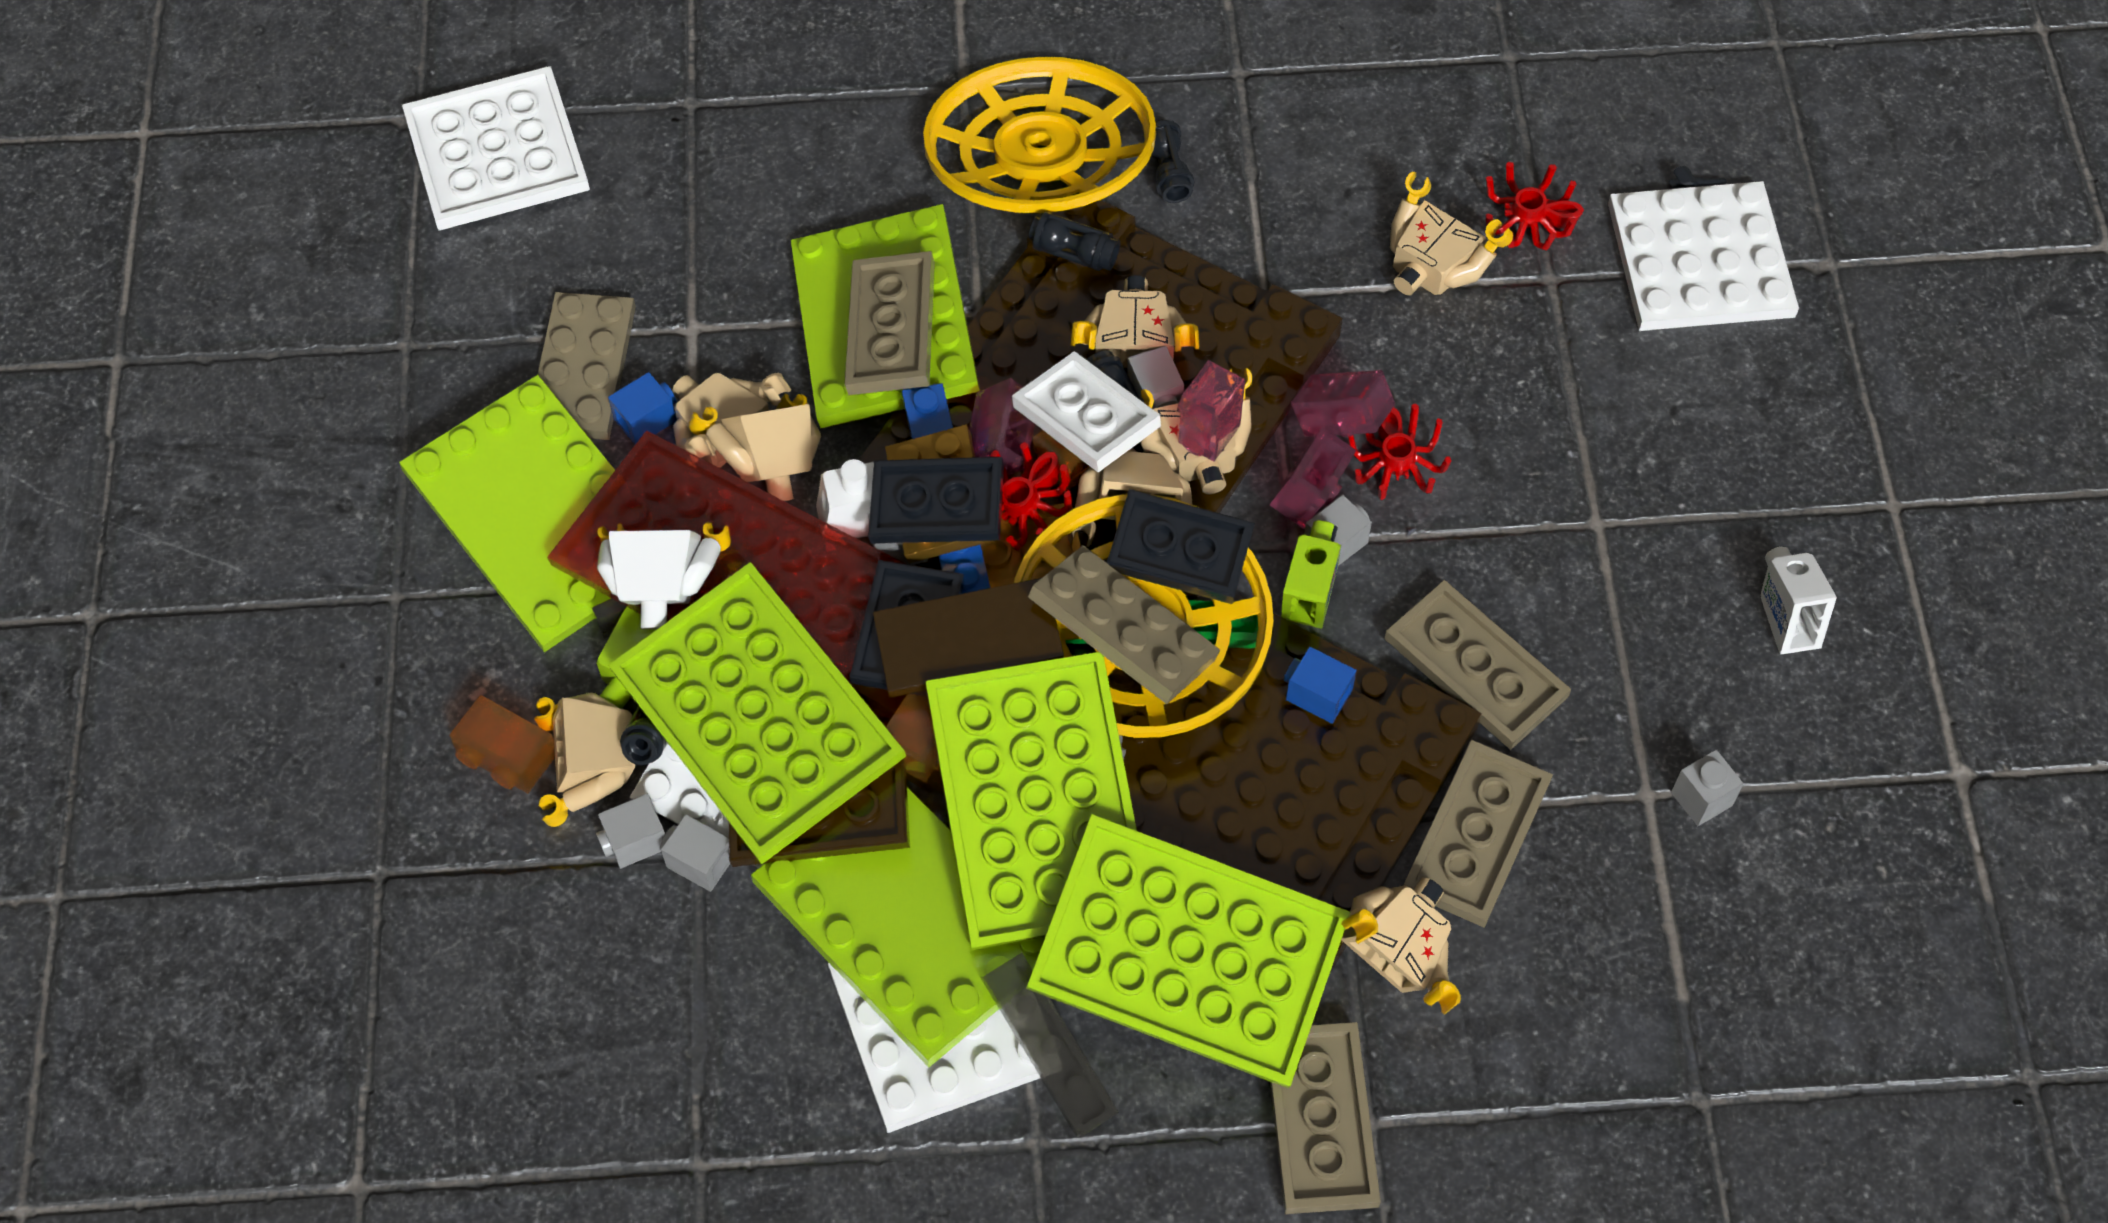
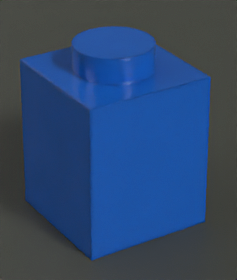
(643, 407)
(1319, 684)

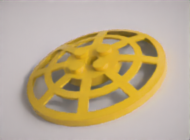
(1020, 136)
(1176, 603)

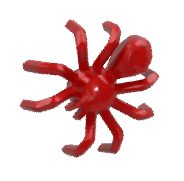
(1532, 207)
(1399, 452)
(1023, 493)

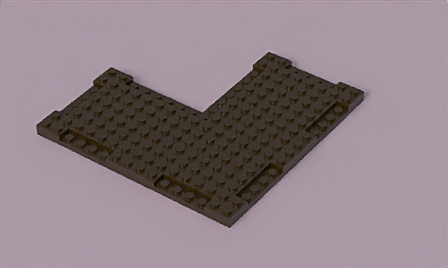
(1266, 779)

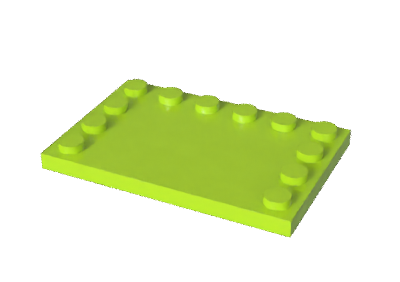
(824, 292)
(508, 495)
(757, 712)
(1021, 773)
(897, 932)
(1189, 951)

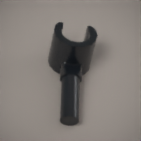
(1685, 179)

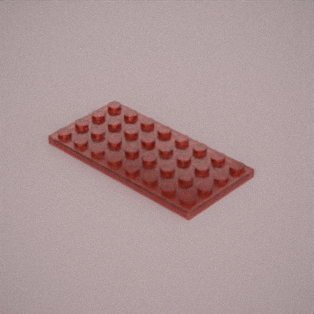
(808, 563)

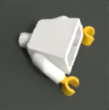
(658, 566)

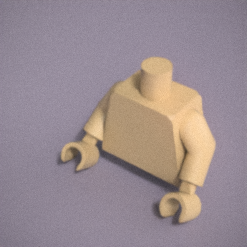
(729, 398)
(1133, 471)

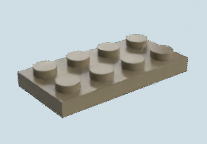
(890, 323)
(587, 356)
(1124, 624)
(1477, 664)
(1479, 831)
(1326, 1126)

